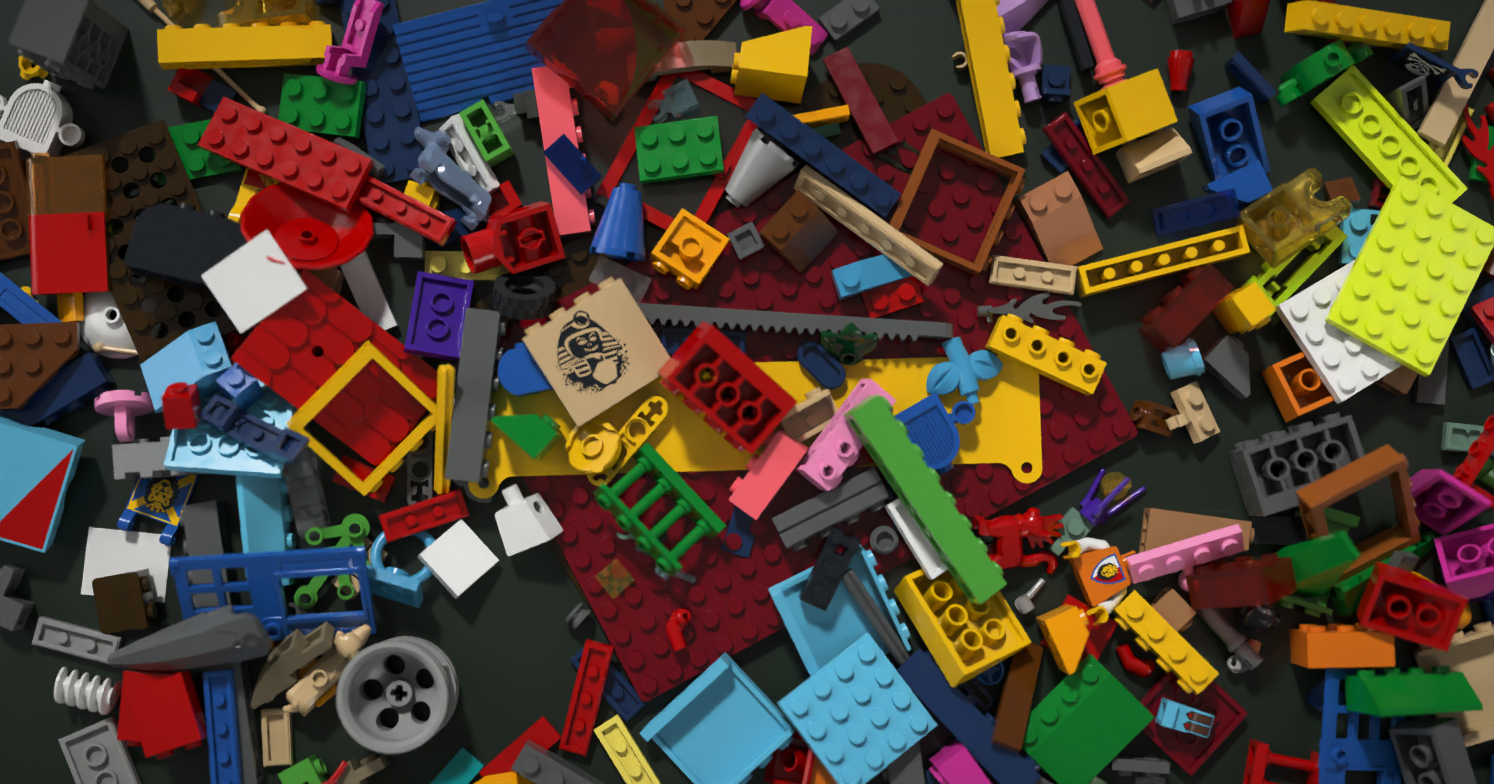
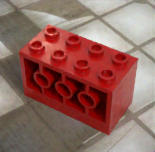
(744, 384)

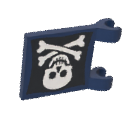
(1420, 62)

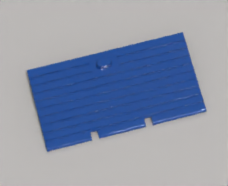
(470, 54)

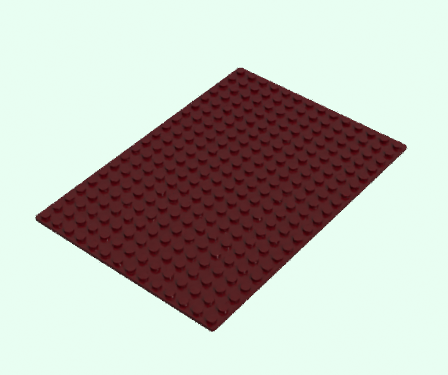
(730, 591)

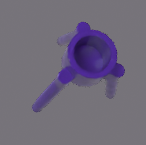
(1096, 510)

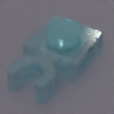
(678, 100)

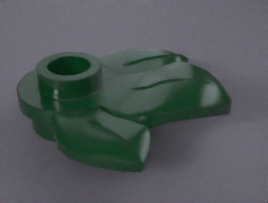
(849, 344)

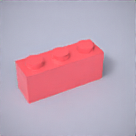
(767, 473)

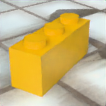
(1244, 309)

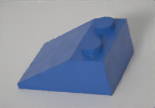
(1228, 132)

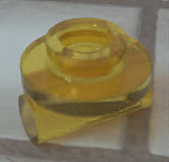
(1110, 482)

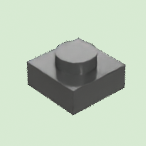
(746, 241)

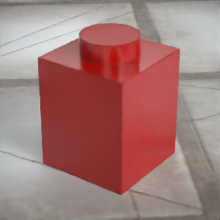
(181, 406)

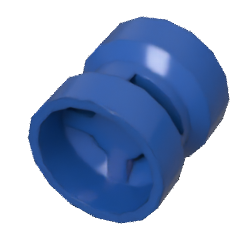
(992, 675)

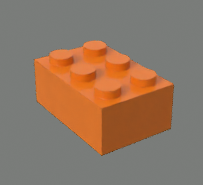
(1341, 646)

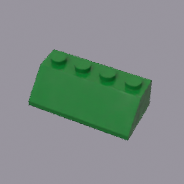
(1410, 691)

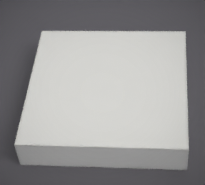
(458, 558)

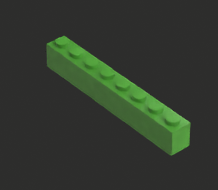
(925, 498)

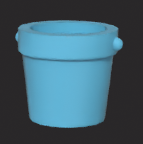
(1183, 360)

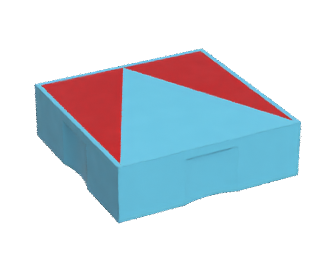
(34, 481)

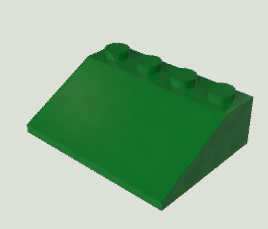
(1083, 724)

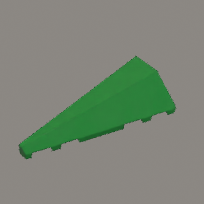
(1349, 592)

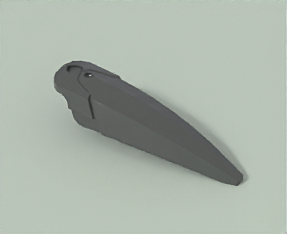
(197, 643)

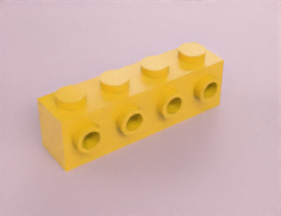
(1046, 355)
(1165, 642)

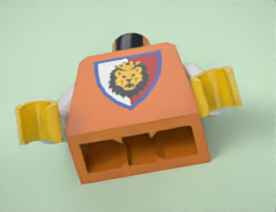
(1100, 574)

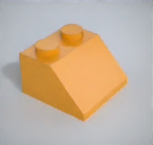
(1065, 635)

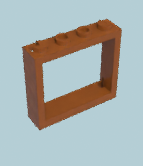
(1003, 211)
(1351, 479)

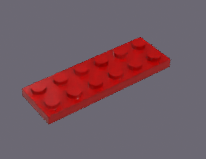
(286, 154)

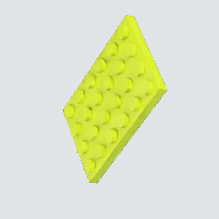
(1412, 276)

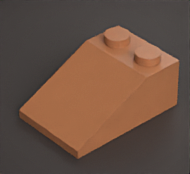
(1059, 221)

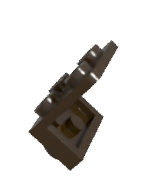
(125, 601)

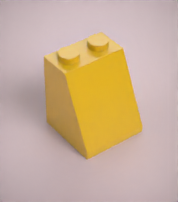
(773, 65)
(1125, 111)

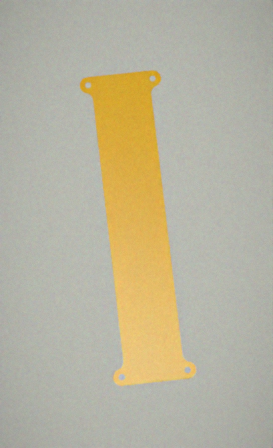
(1002, 431)

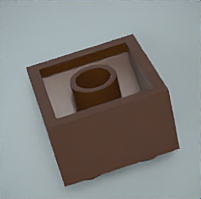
(798, 232)

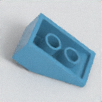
(192, 358)

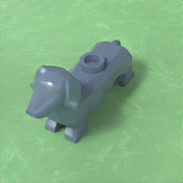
(449, 178)

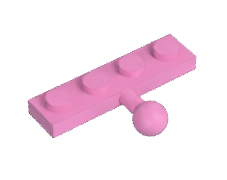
(1185, 555)

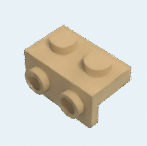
(810, 415)

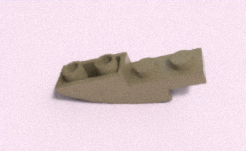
(286, 659)

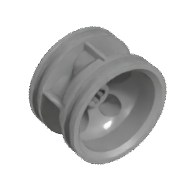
(362, 714)

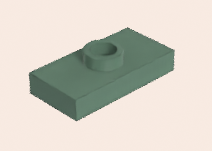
(1459, 436)

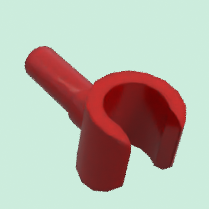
(335, 778)

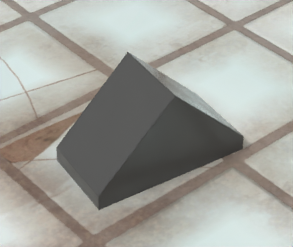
(1411, 101)

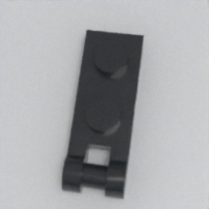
(829, 569)

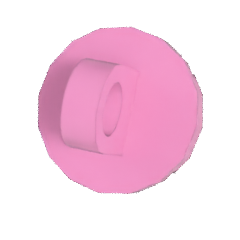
(124, 407)

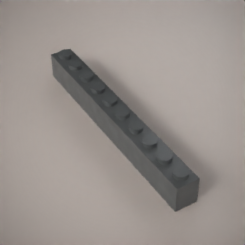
(208, 535)

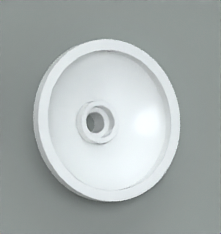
(100, 328)

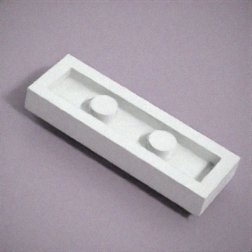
(468, 154)

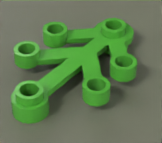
(347, 538)

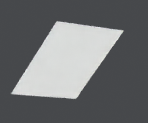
(252, 285)
(123, 551)

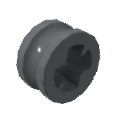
(578, 615)

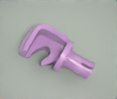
(1025, 61)

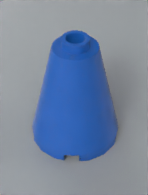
(621, 226)

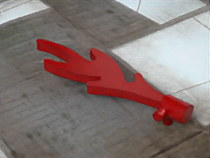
(1479, 146)

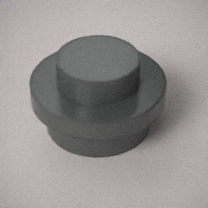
(883, 540)

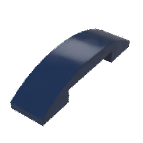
(253, 432)

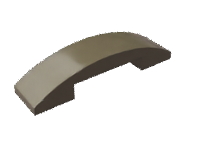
(696, 56)

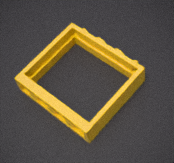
(333, 386)

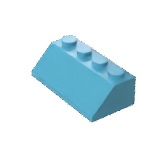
(265, 516)

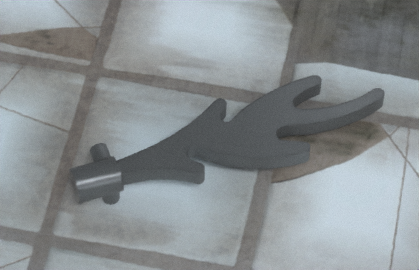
(1030, 306)

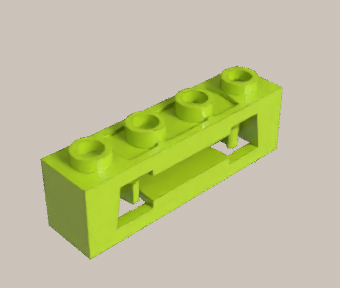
(1330, 240)

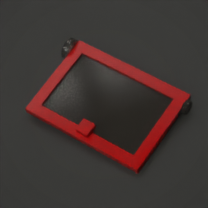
(695, 194)

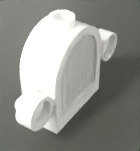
(39, 119)

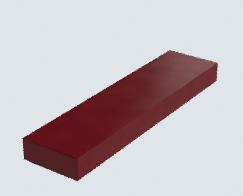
(861, 101)
(1086, 166)

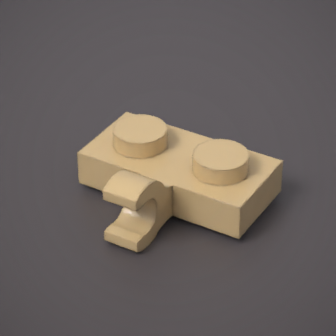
(1193, 413)

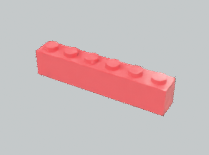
(557, 118)

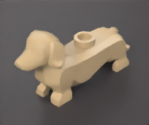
(326, 671)

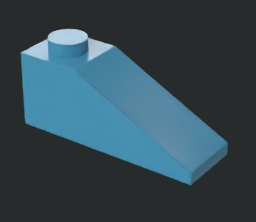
(866, 275)

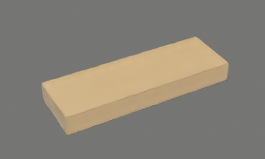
(1032, 275)

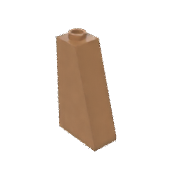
(1167, 527)

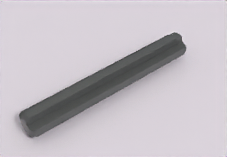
(875, 616)

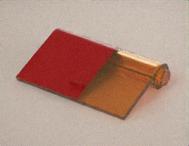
(67, 224)

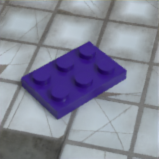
(438, 316)

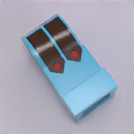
(1184, 718)

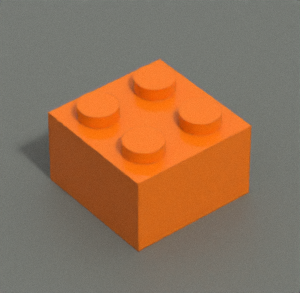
(1296, 387)

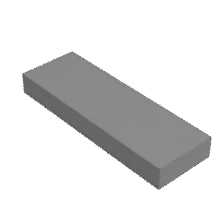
(75, 639)

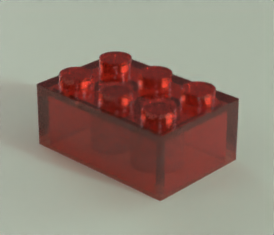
(1184, 307)
(1241, 582)

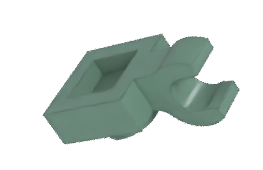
(1074, 528)

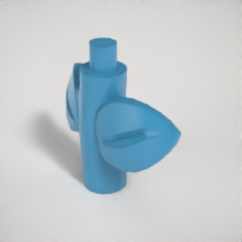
(962, 371)

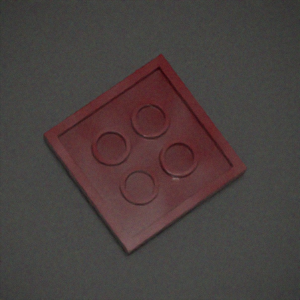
(1187, 748)

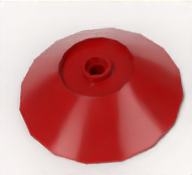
(306, 228)

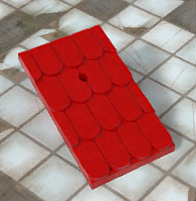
(305, 346)

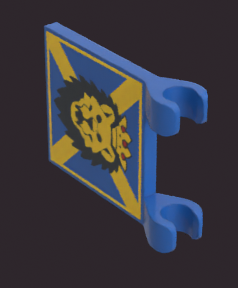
(161, 501)

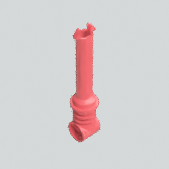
(1108, 68)

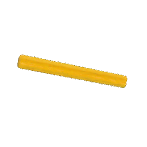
(444, 416)

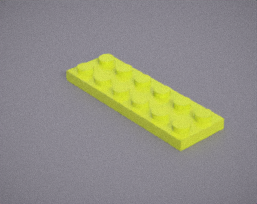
(1383, 136)

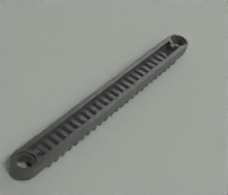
(793, 321)

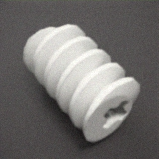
(86, 693)

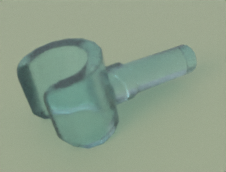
(680, 574)

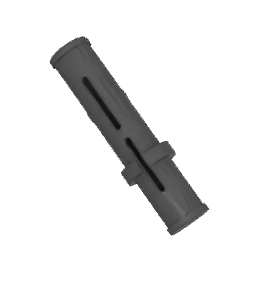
(1235, 642)

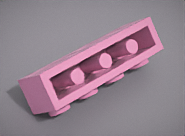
(837, 443)

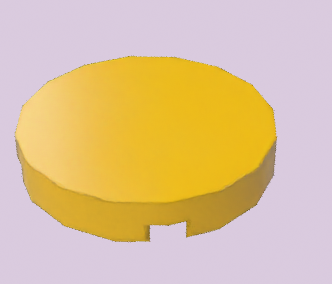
(593, 447)

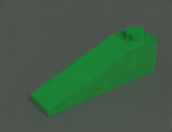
(1320, 562)

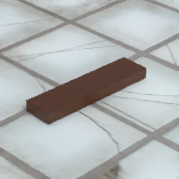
(1017, 698)

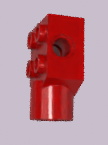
(515, 240)

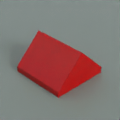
(791, 764)

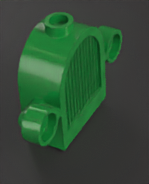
(1319, 69)

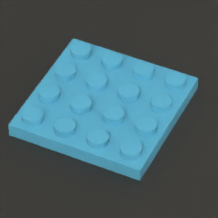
(212, 452)
(857, 713)

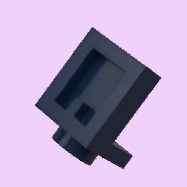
(1055, 84)

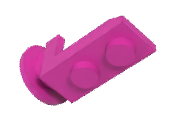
(786, 16)
(355, 45)

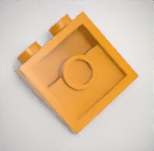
(688, 250)

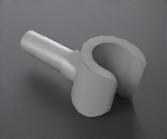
(1023, 602)

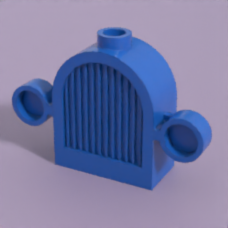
(935, 430)

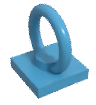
(394, 582)

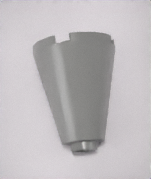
(758, 169)

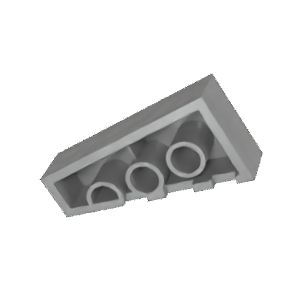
(144, 459)

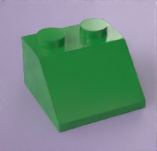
(530, 432)

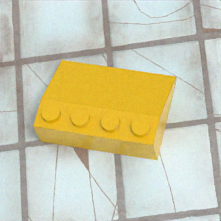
(959, 633)

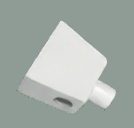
(525, 521)

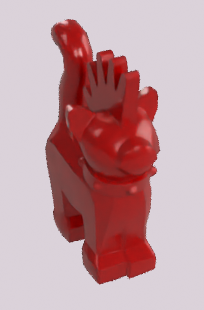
(1008, 535)

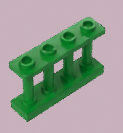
(669, 483)

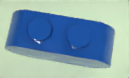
(521, 373)

